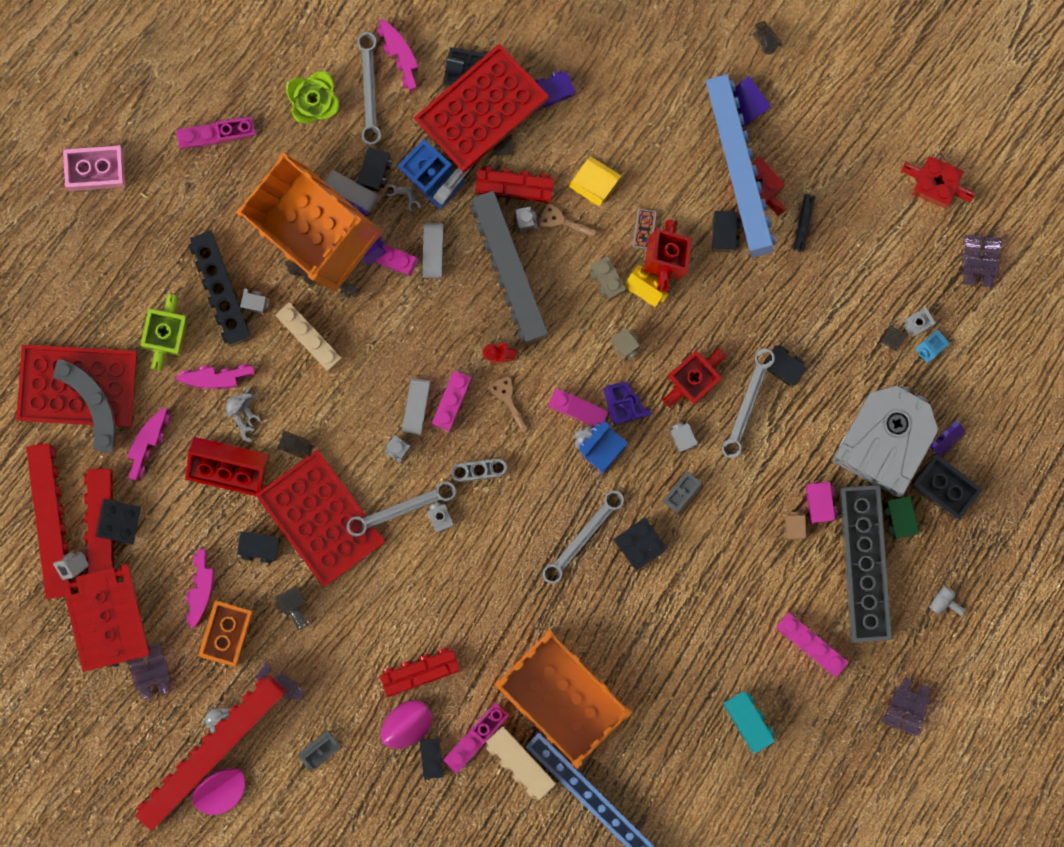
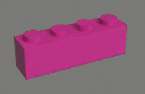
(811, 645)

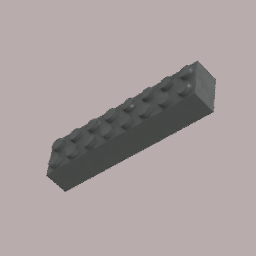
(509, 267)
(865, 564)

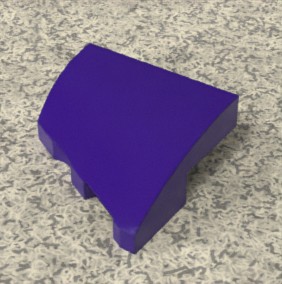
(751, 101)
(623, 404)
(948, 439)

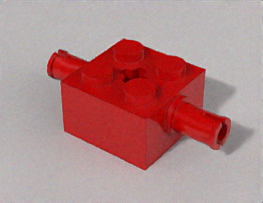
(926, 180)
(770, 185)
(667, 255)
(694, 365)

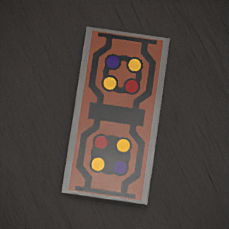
(643, 228)

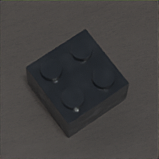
(640, 544)

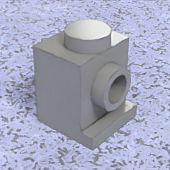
(526, 219)
(254, 302)
(927, 322)
(397, 449)
(440, 525)
(71, 565)

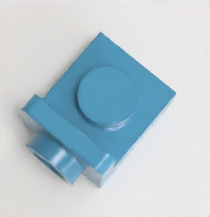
(932, 346)

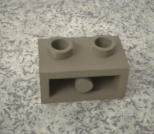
(608, 279)
(625, 345)

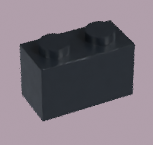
(374, 169)
(724, 231)
(784, 366)
(258, 546)
(431, 758)

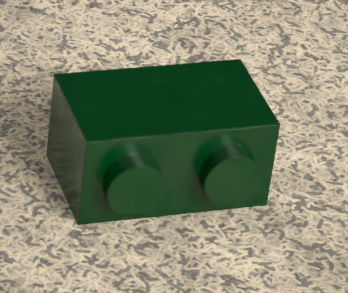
(901, 518)

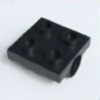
(458, 63)
(117, 521)

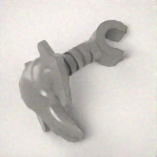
(233, 408)
(214, 716)

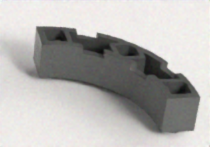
(97, 401)

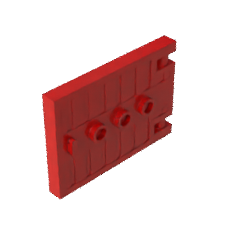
(105, 618)

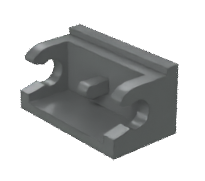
(683, 493)
(319, 751)

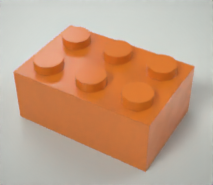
(226, 633)

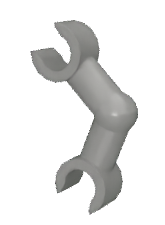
(404, 191)
(246, 411)

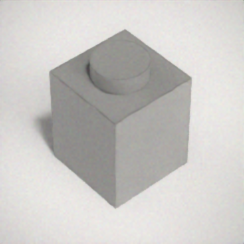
(683, 437)

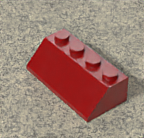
(226, 466)

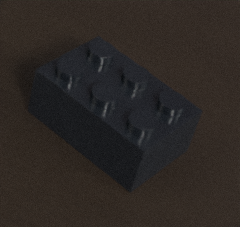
(946, 487)

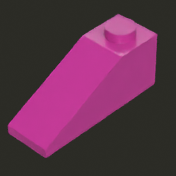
(577, 408)

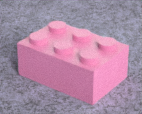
(94, 168)

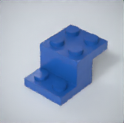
(428, 171)
(602, 447)

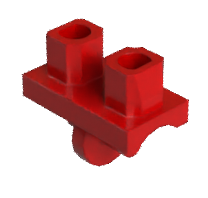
(498, 353)

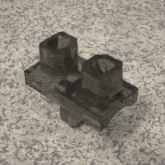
(766, 38)
(295, 445)

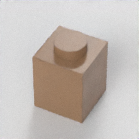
(795, 526)

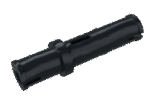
(803, 223)

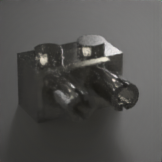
(291, 604)

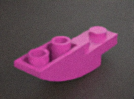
(398, 48)
(216, 133)
(397, 261)
(208, 379)
(150, 434)
(200, 596)
(475, 738)

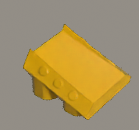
(595, 181)

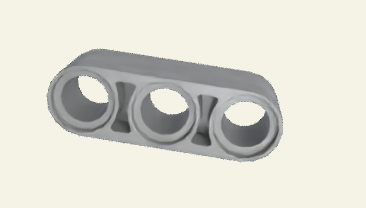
(352, 191)
(432, 250)
(416, 406)
(471, 476)

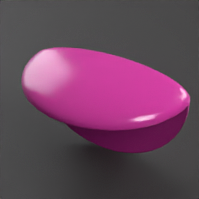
(406, 725)
(219, 792)

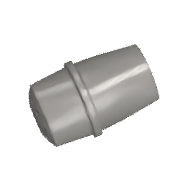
(945, 599)

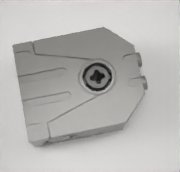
(879, 450)

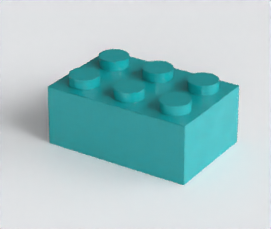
(749, 721)

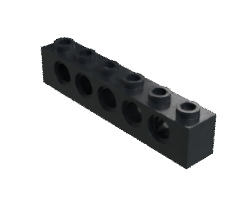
(241, 332)

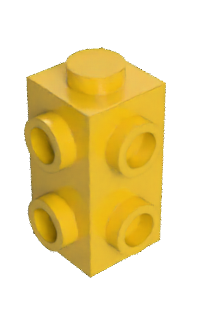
(645, 286)

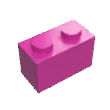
(820, 502)

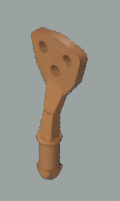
(560, 220)
(507, 397)

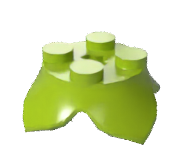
(318, 84)

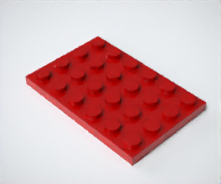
(481, 108)
(53, 401)
(313, 515)

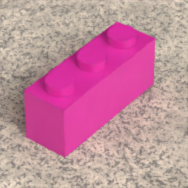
(451, 401)

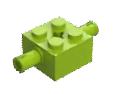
(173, 341)

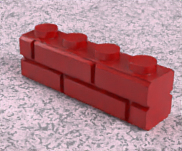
(515, 186)
(420, 672)

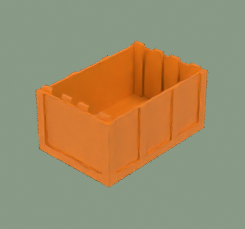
(310, 222)
(562, 699)

